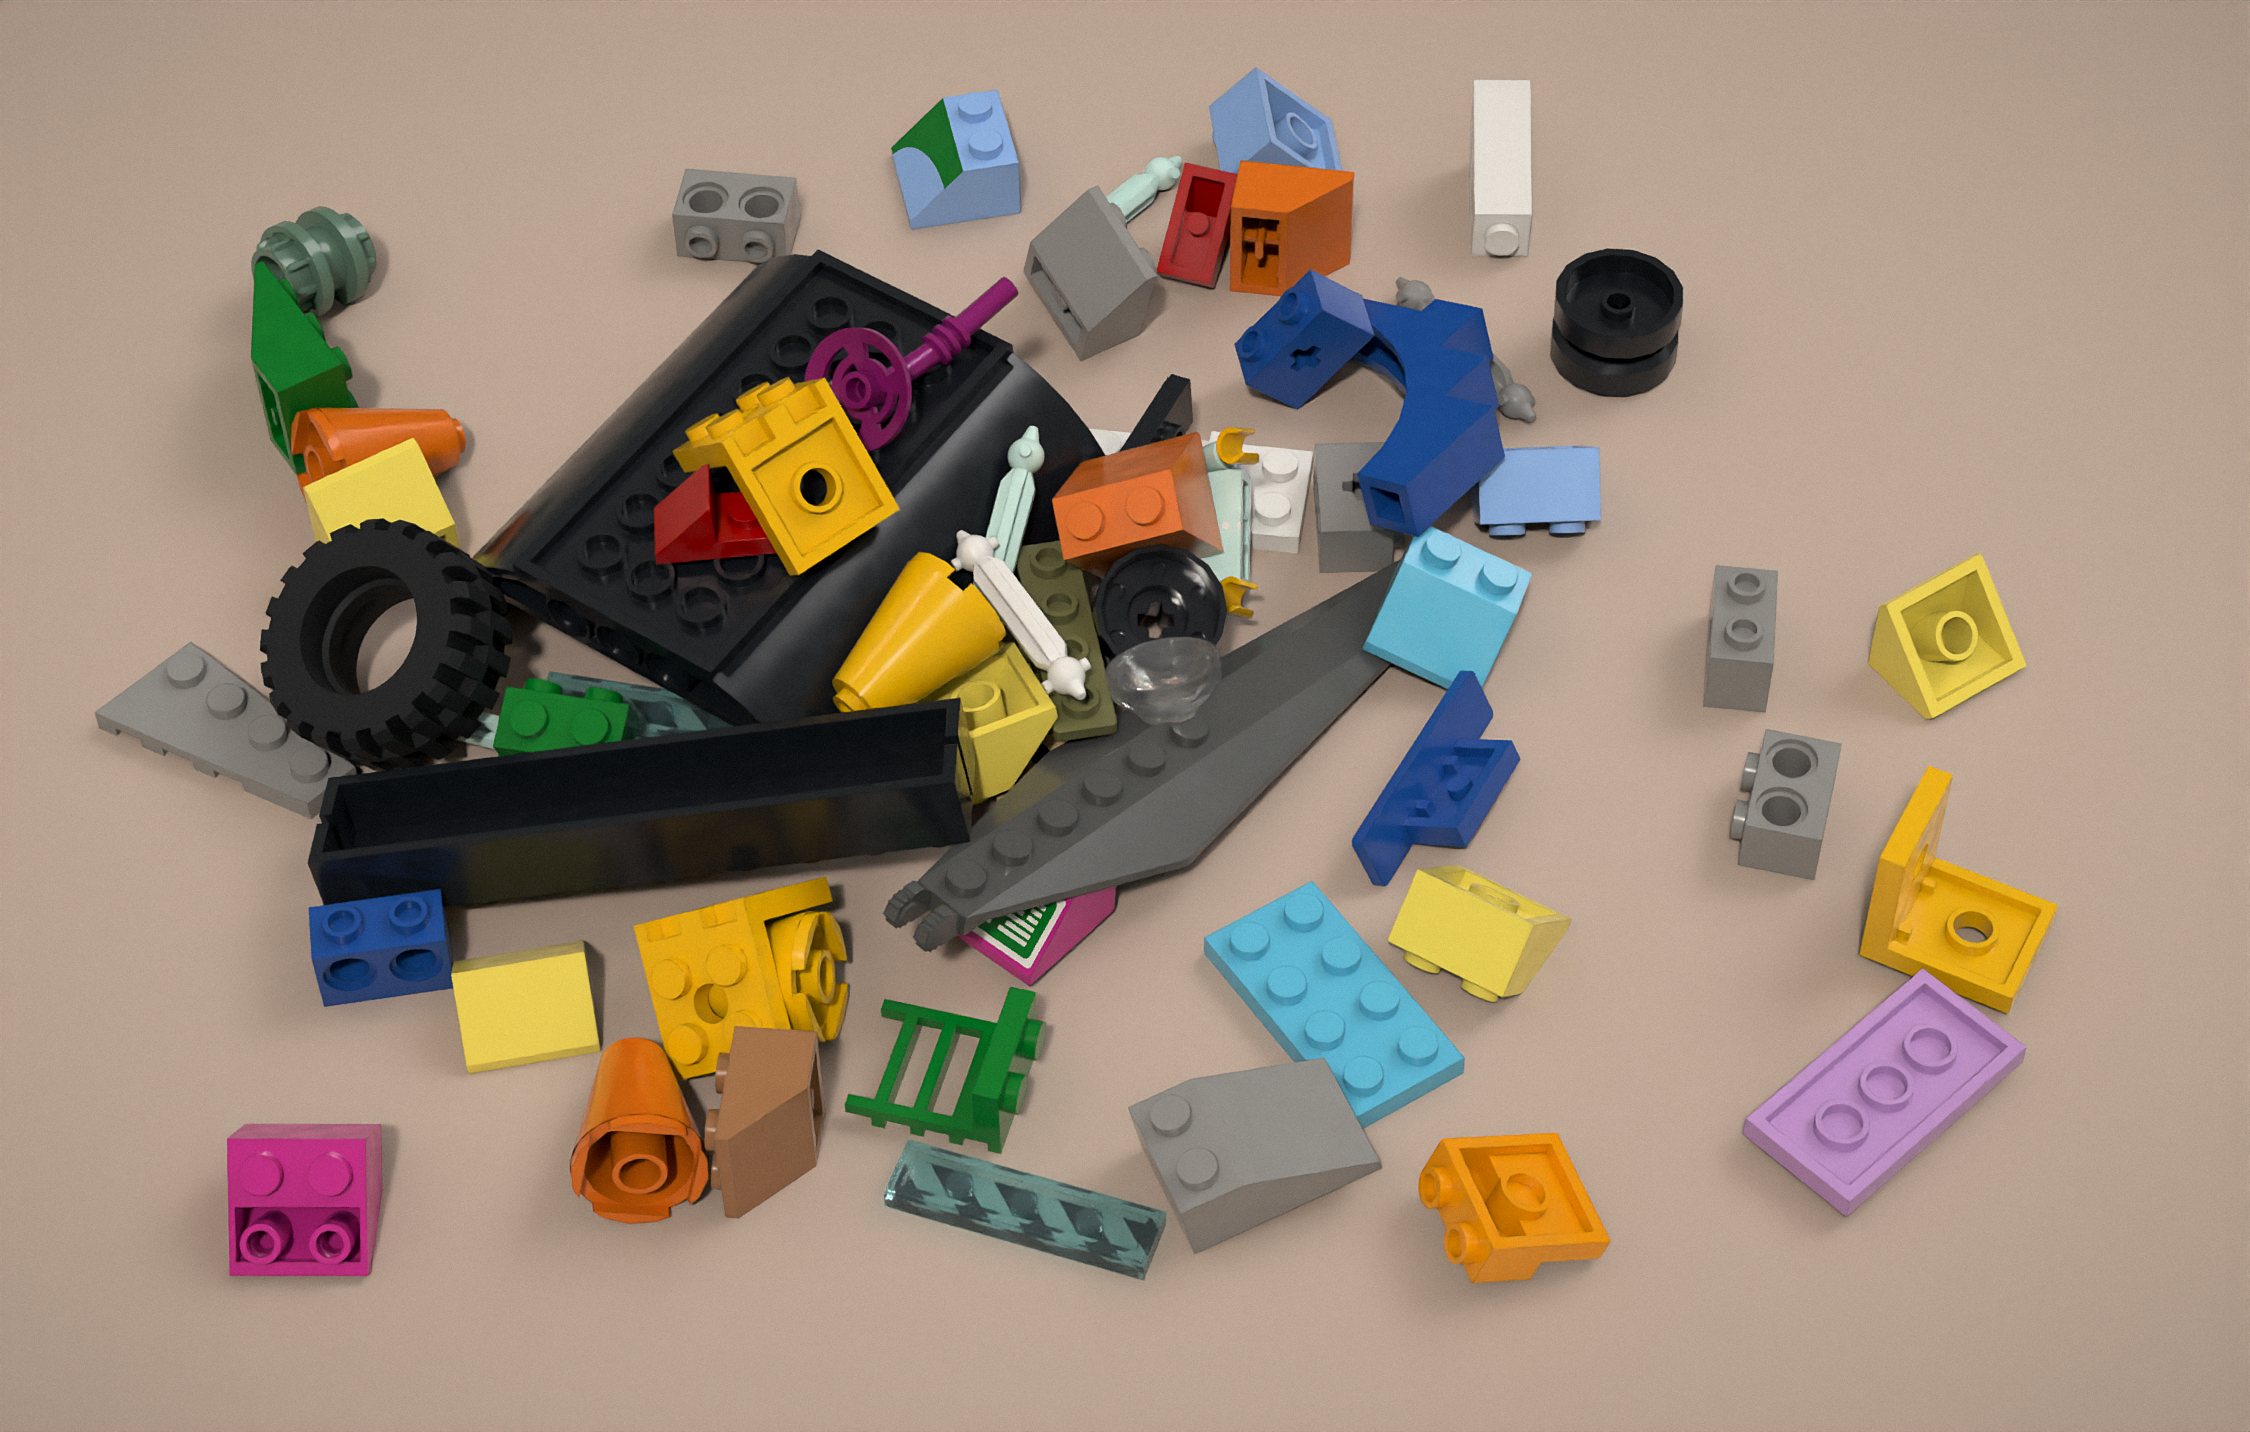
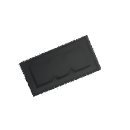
(1166, 416)

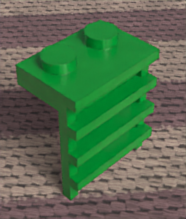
(993, 1084)

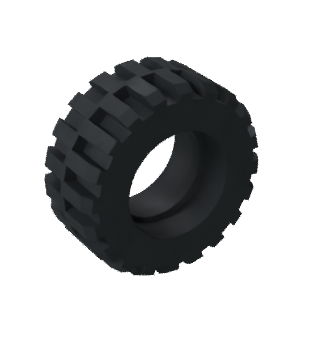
(333, 604)

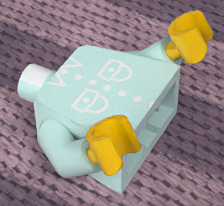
(1233, 510)

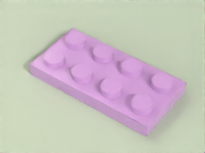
(1884, 1091)

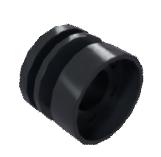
(1161, 584)

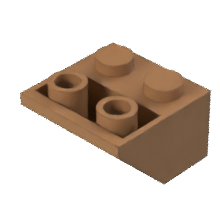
(766, 1115)

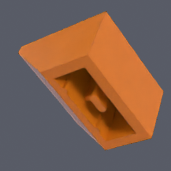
(1287, 224)

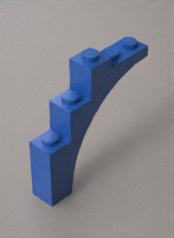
(1447, 418)

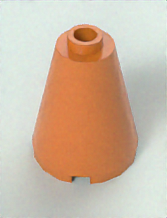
(346, 436)
(637, 1138)

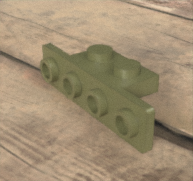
(1063, 599)

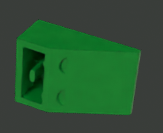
(292, 362)

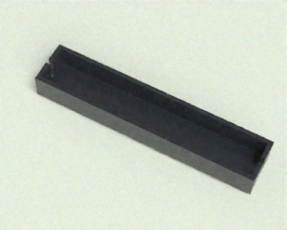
(651, 808)

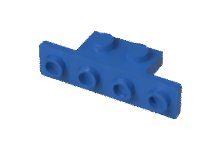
(1440, 784)

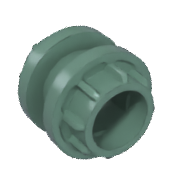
(321, 258)

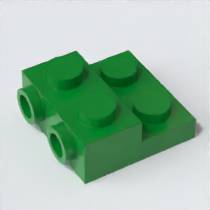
(546, 720)

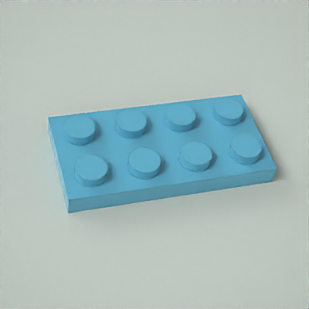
(1334, 1001)

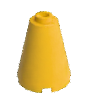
(918, 639)
(805, 960)

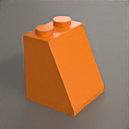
(1136, 502)

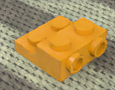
(1510, 1205)

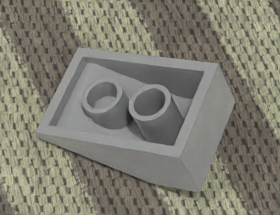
(1250, 1146)

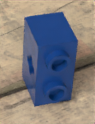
(1304, 339)

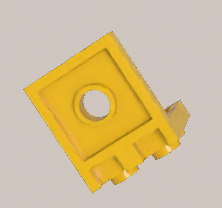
(768, 450)
(1926, 899)
(725, 948)

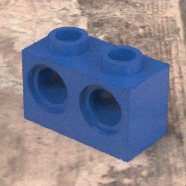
(381, 947)

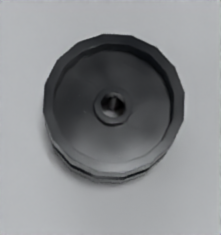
(1616, 322)

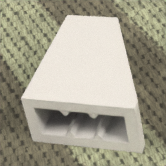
(1500, 168)

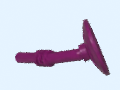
(875, 385)

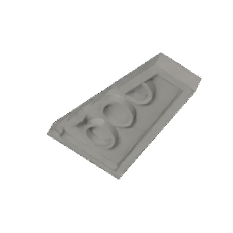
(224, 729)

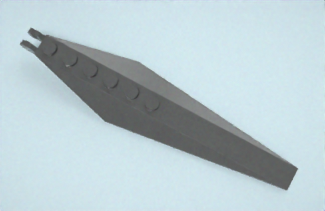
(1153, 793)

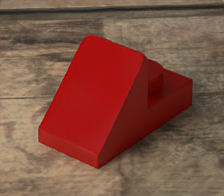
(1198, 226)
(706, 525)

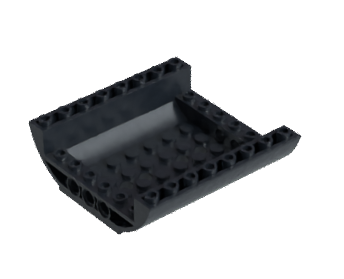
(740, 628)

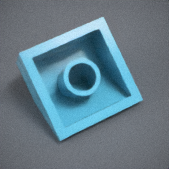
(1446, 609)

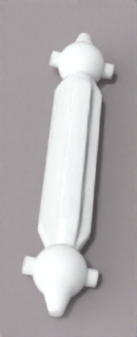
(1021, 615)

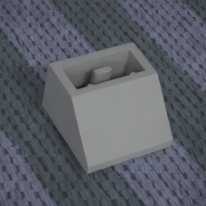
(1092, 275)

